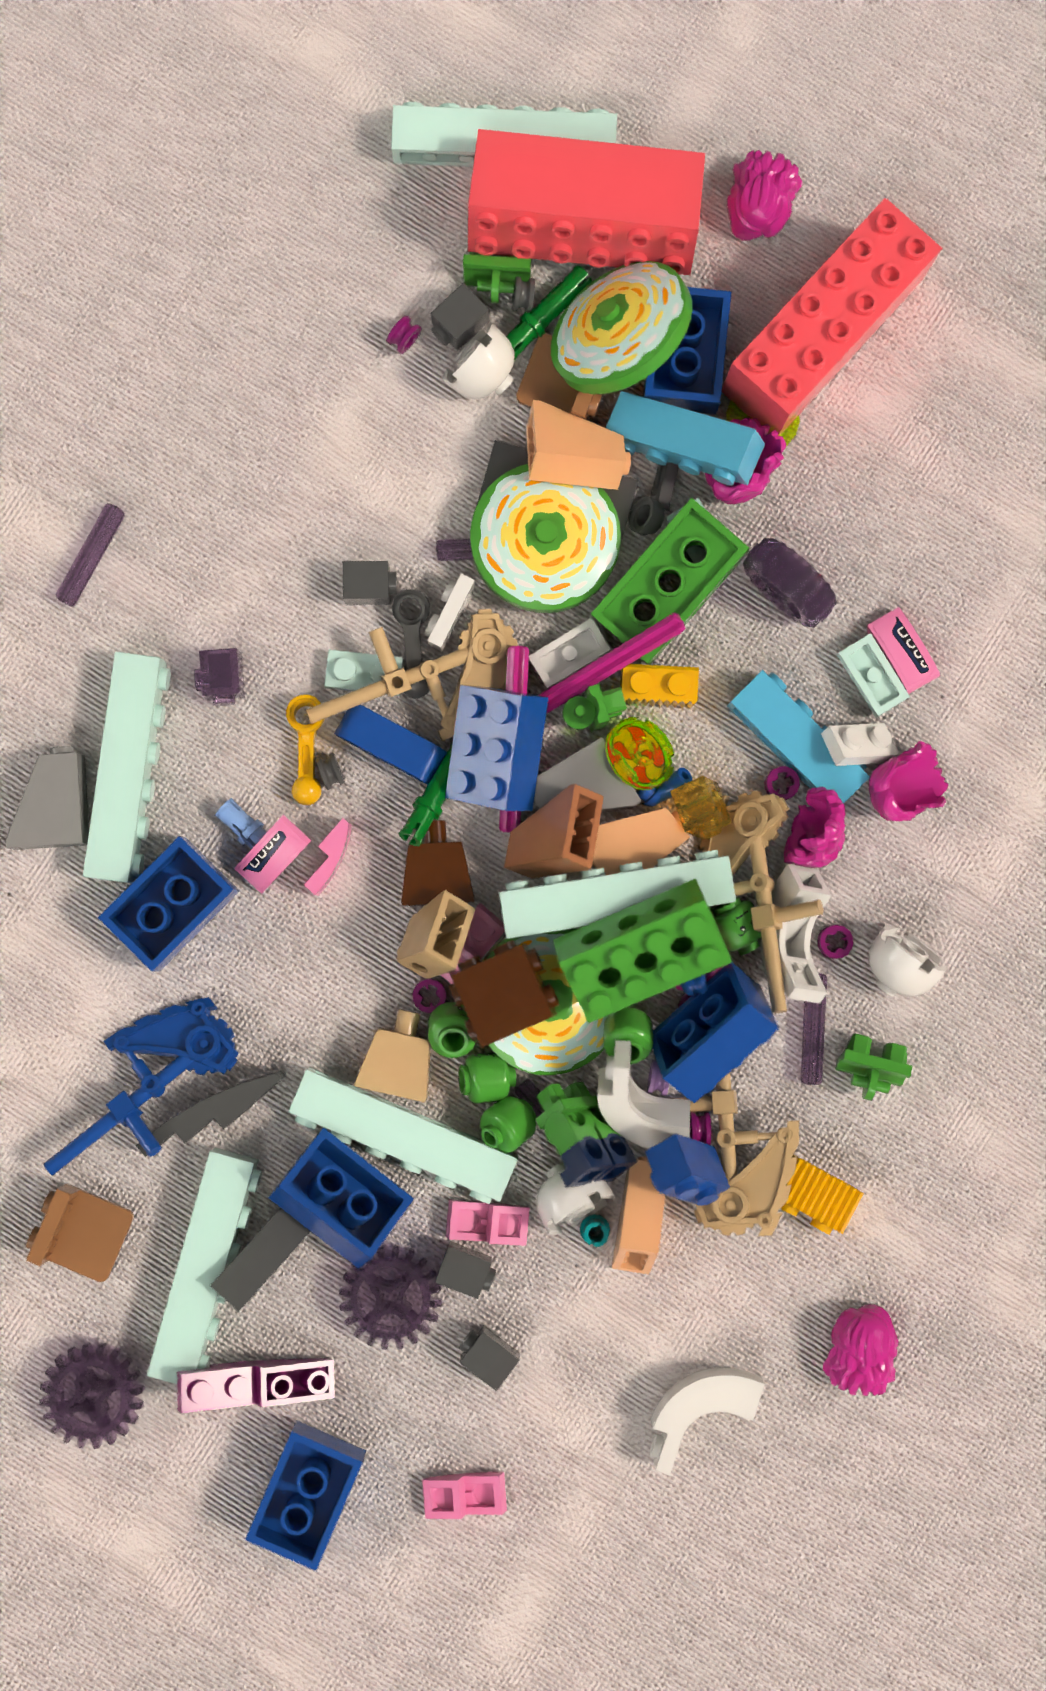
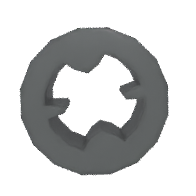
(523, 294)
(330, 771)

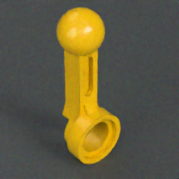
(306, 788)

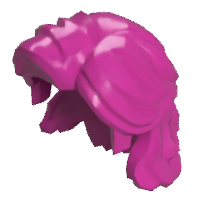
(762, 195)
(767, 463)
(908, 784)
(817, 830)
(862, 1351)

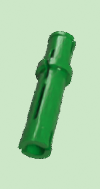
(552, 305)
(428, 805)

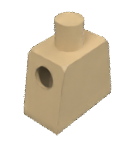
(432, 946)
(398, 1060)

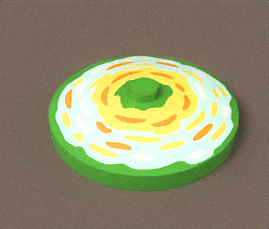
(621, 327)
(544, 541)
(561, 1041)

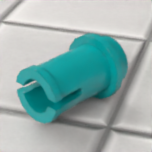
(593, 1221)

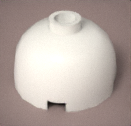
(483, 365)
(904, 964)
(572, 1204)

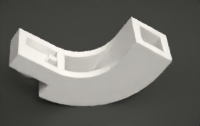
(799, 974)
(632, 1111)
(696, 1395)

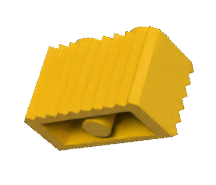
(660, 685)
(821, 1197)

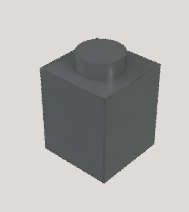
(459, 317)
(368, 583)
(465, 1270)
(488, 1357)

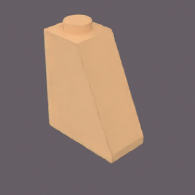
(573, 449)
(638, 839)
(638, 1221)

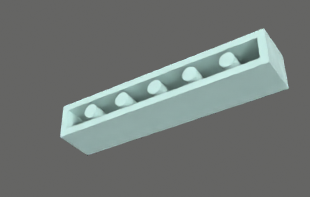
(450, 133)
(126, 767)
(580, 902)
(402, 1134)
(205, 1254)

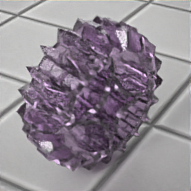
(789, 582)
(402, 1309)
(97, 1411)

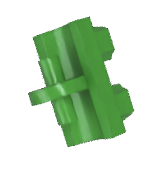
(494, 273)
(593, 708)
(871, 1071)

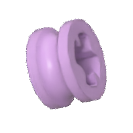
(655, 1080)

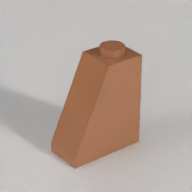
(557, 836)

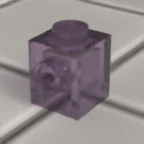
(220, 676)

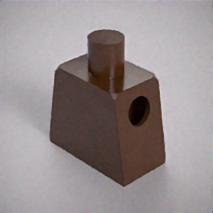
(436, 868)

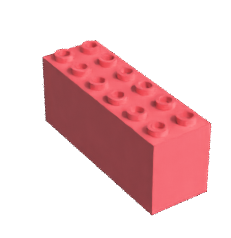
(584, 201)
(830, 317)

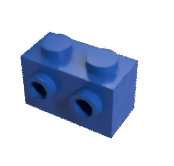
(687, 1170)

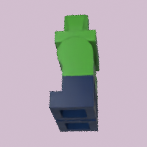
(582, 1136)

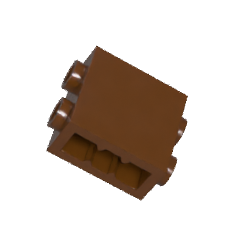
(503, 993)

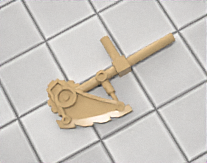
(483, 660)
(753, 826)
(761, 1186)

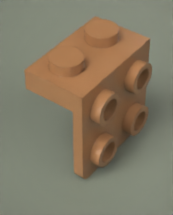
(545, 384)
(79, 1232)

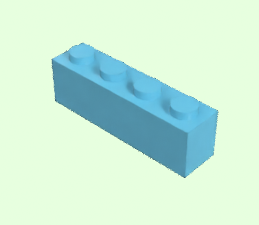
(686, 439)
(794, 736)

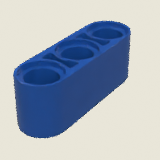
(390, 743)

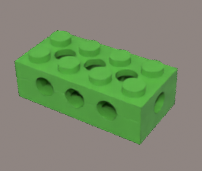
(666, 556)
(641, 951)

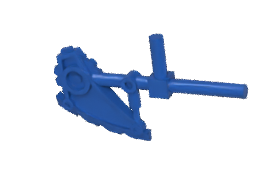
(178, 1033)

